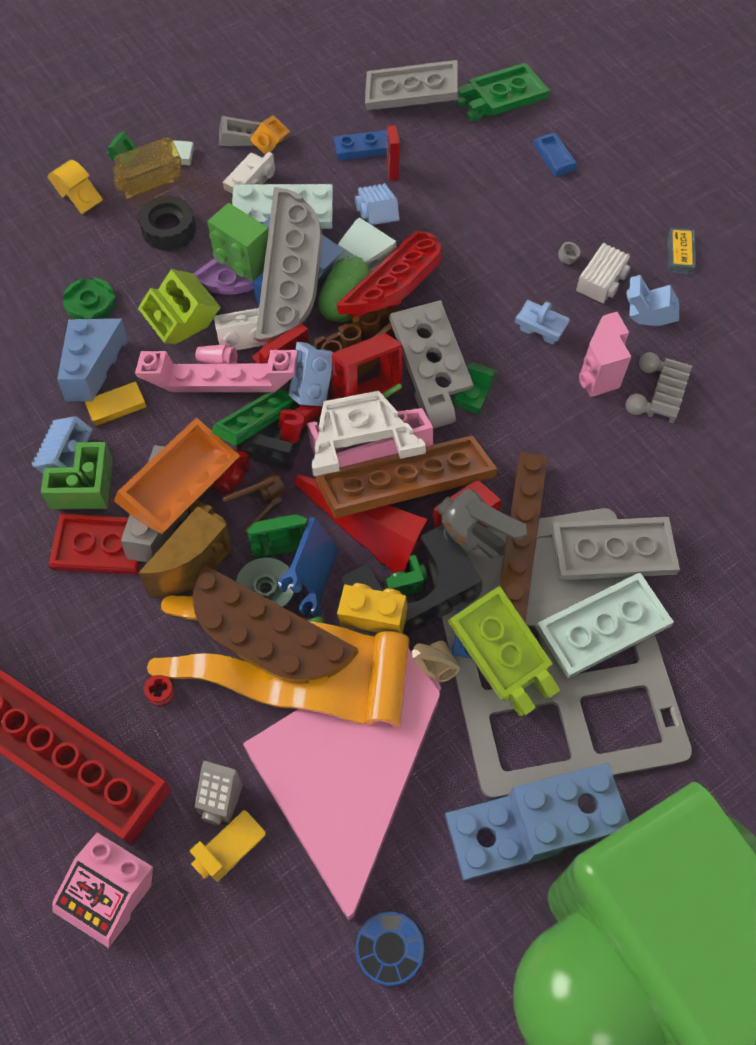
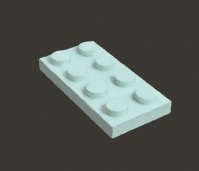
(257, 199)
(604, 625)

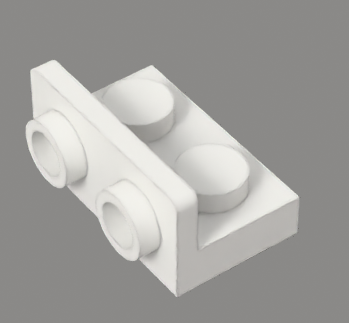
(251, 171)
(238, 329)

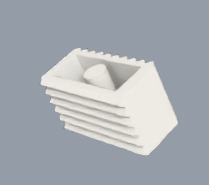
(603, 273)

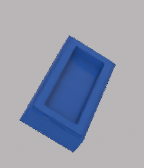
(555, 154)

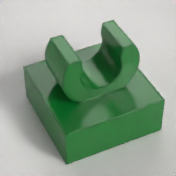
(121, 144)

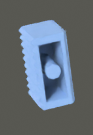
(377, 204)
(61, 442)

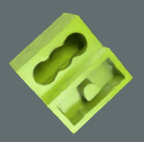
(178, 307)

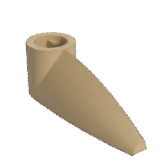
(436, 661)

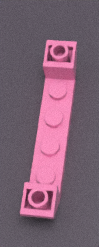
(264, 377)

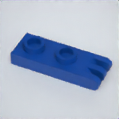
(360, 145)

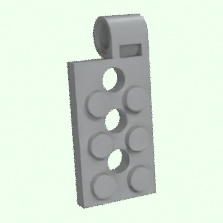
(429, 396)

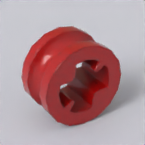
(151, 685)

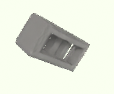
(234, 131)

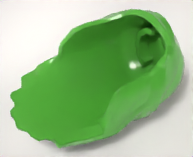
(339, 282)

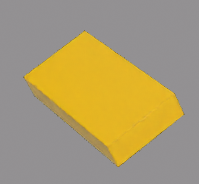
(115, 403)

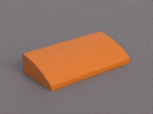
(176, 477)

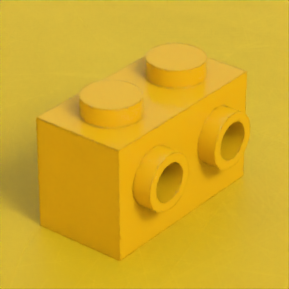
(372, 609)

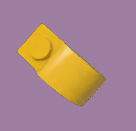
(73, 181)

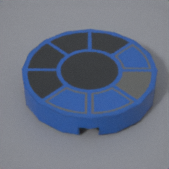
(389, 948)

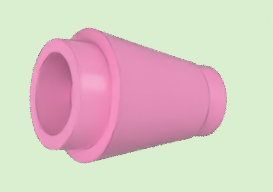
(217, 354)

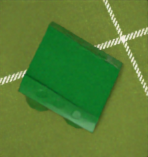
(276, 535)

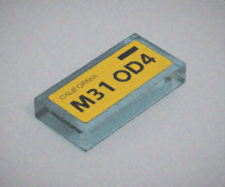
(681, 250)

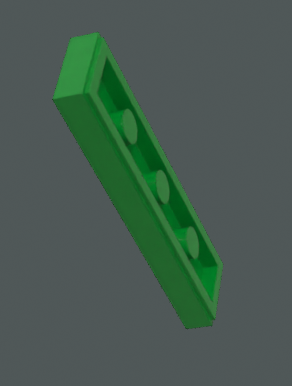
(254, 417)

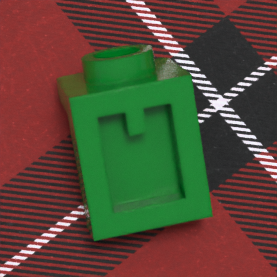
(410, 582)

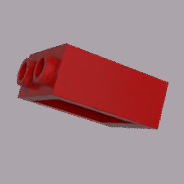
(346, 362)

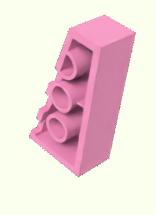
(375, 449)

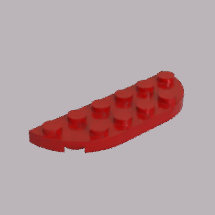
(394, 276)

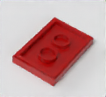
(91, 545)

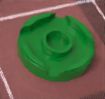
(89, 299)

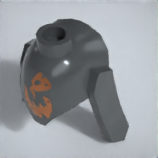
(461, 523)

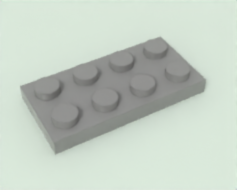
(412, 85)
(614, 548)

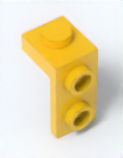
(227, 847)

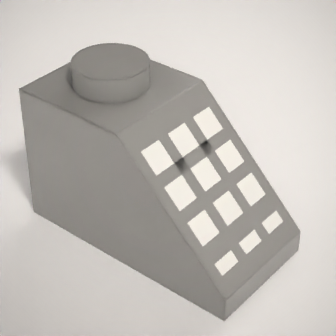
(217, 793)

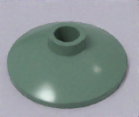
(264, 573)

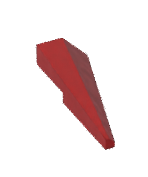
(384, 531)

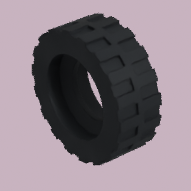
(167, 238)

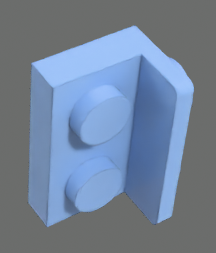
(311, 375)

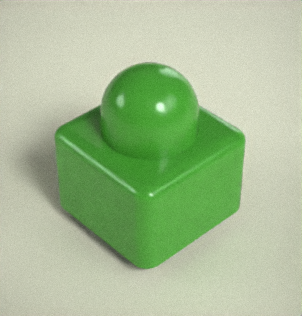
(649, 936)

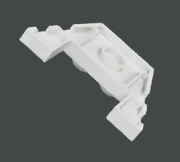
(359, 421)

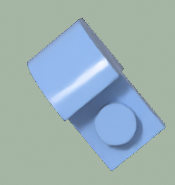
(652, 306)

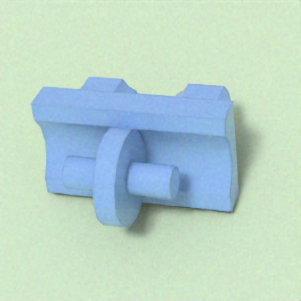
(542, 320)

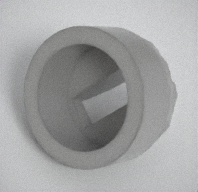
(573, 250)

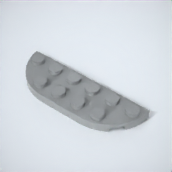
(289, 265)

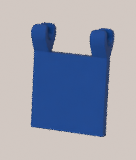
(311, 566)

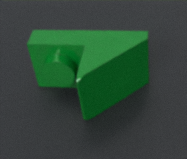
(482, 379)

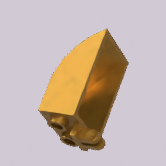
(196, 543)

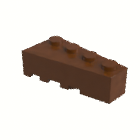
(367, 327)

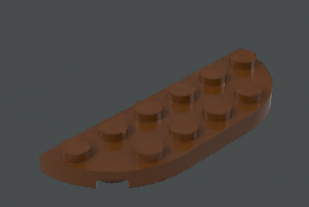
(266, 632)

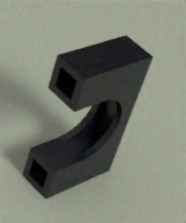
(456, 580)

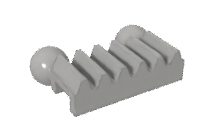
(668, 390)

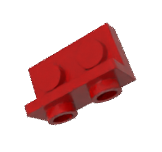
(285, 342)

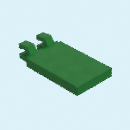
(501, 91)

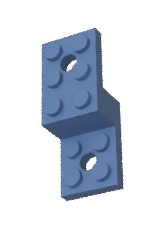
(536, 821)

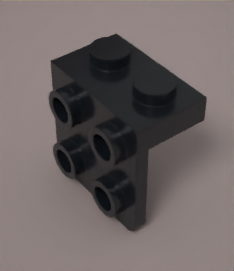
(267, 447)

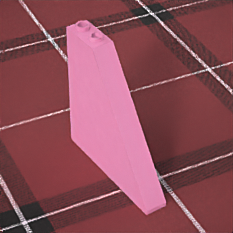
(344, 781)

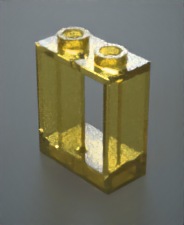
(147, 167)

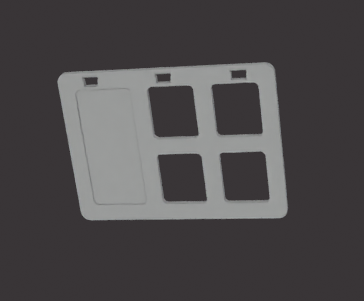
(546, 598)

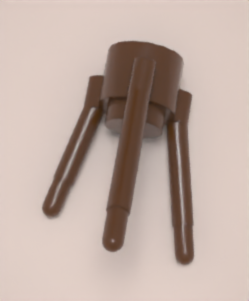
(267, 489)

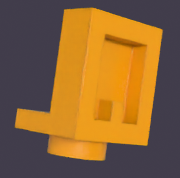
(269, 134)

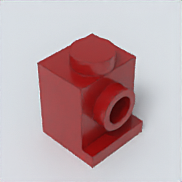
(233, 475)

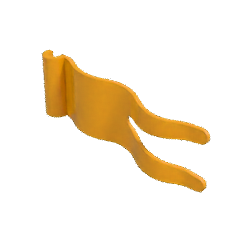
(361, 692)

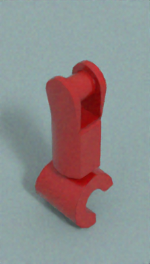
(293, 421)

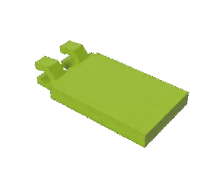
(504, 650)

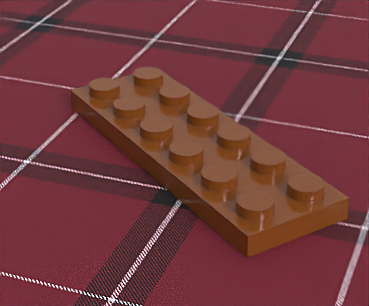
(394, 479)

